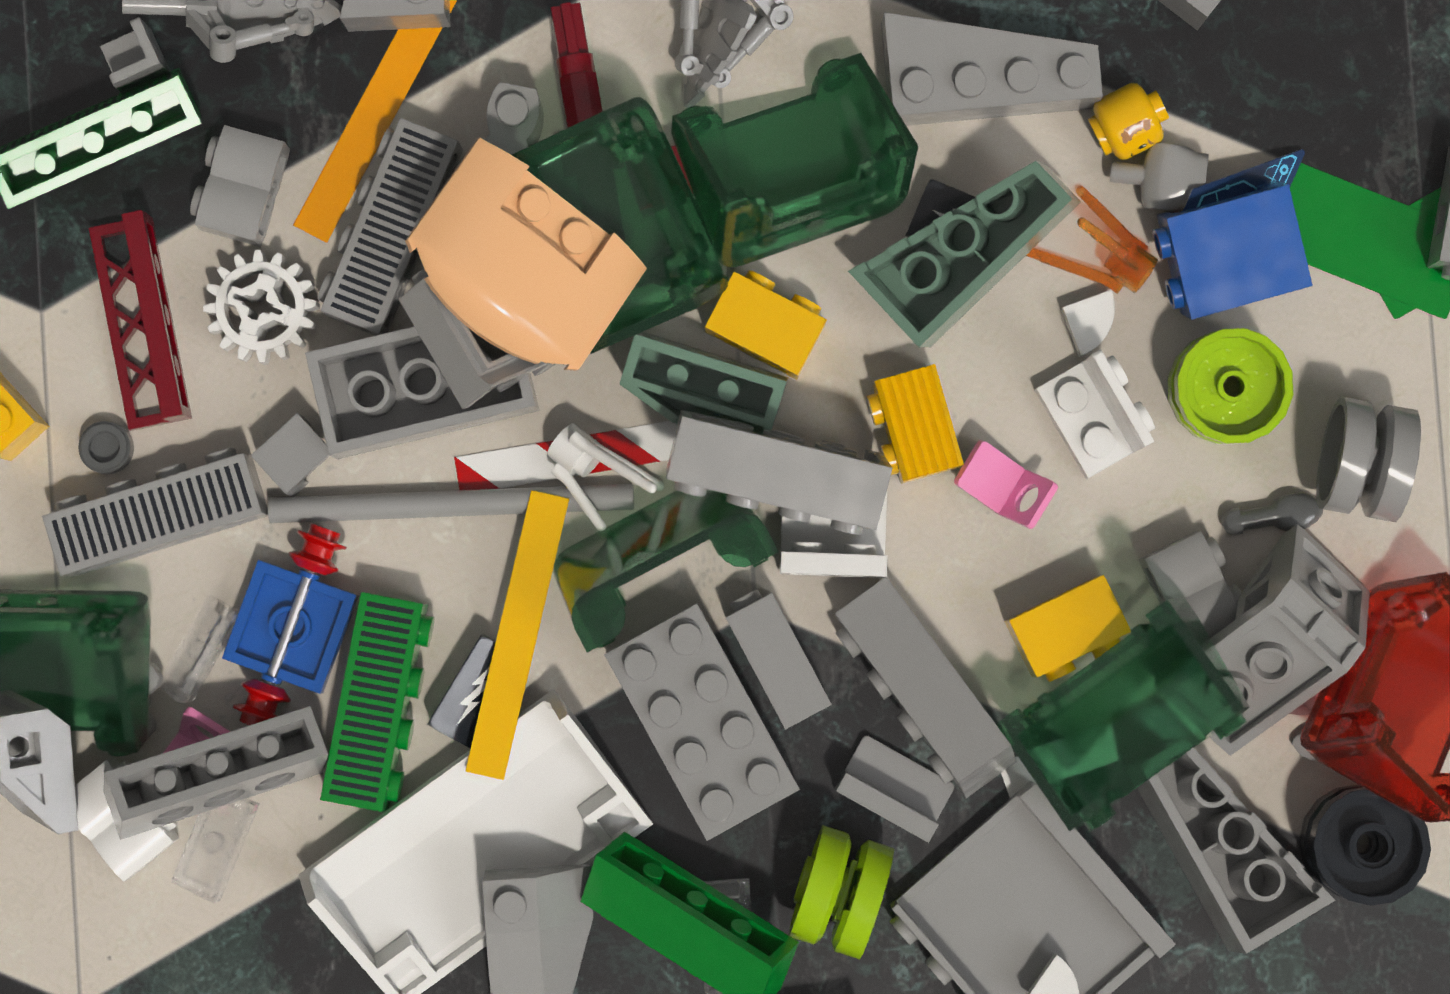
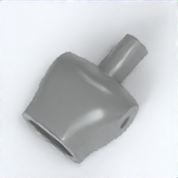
(1164, 176)

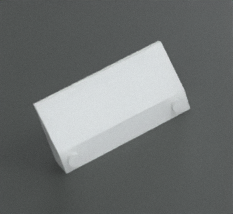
(411, 880)

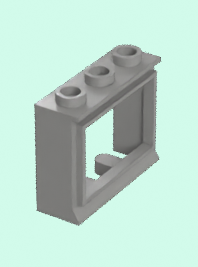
(457, 350)

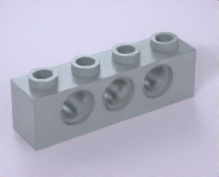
(214, 772)

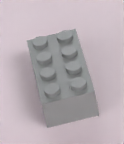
(393, 393)
(702, 722)

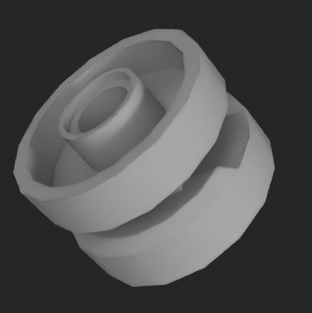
(1368, 459)

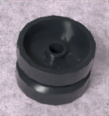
(1390, 864)

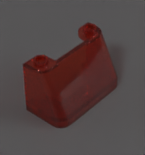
(1391, 711)

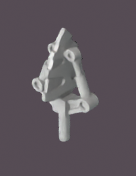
(241, 23)
(713, 40)

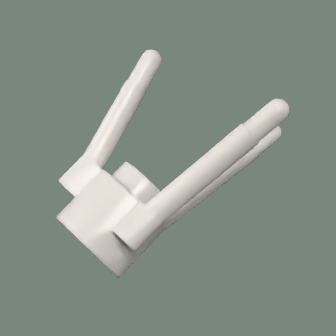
(580, 454)

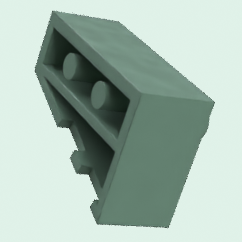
(693, 380)

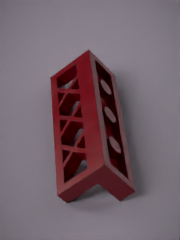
(154, 314)

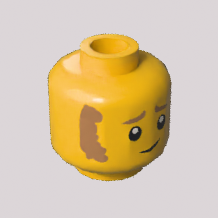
(1128, 121)

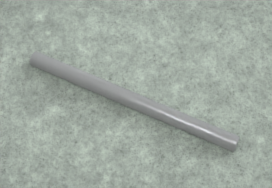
(437, 503)

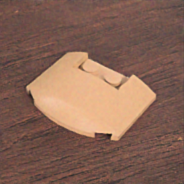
(522, 261)

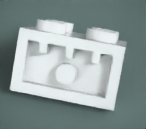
(1096, 413)
(824, 551)

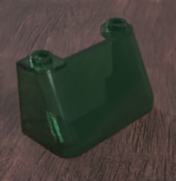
(797, 165)
(630, 184)
(601, 563)
(81, 659)
(1126, 716)

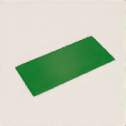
(1368, 240)

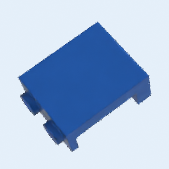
(1233, 251)

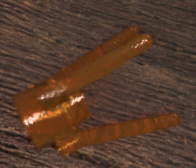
(1128, 260)

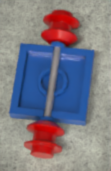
(290, 626)

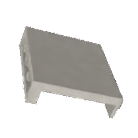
(1020, 895)

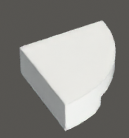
(1090, 321)
(1055, 979)

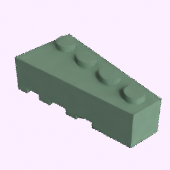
(939, 277)

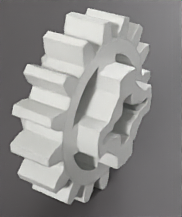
(255, 327)

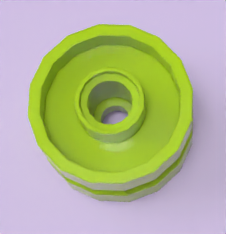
(1198, 390)
(846, 893)

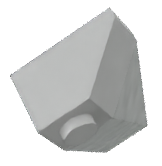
(535, 928)

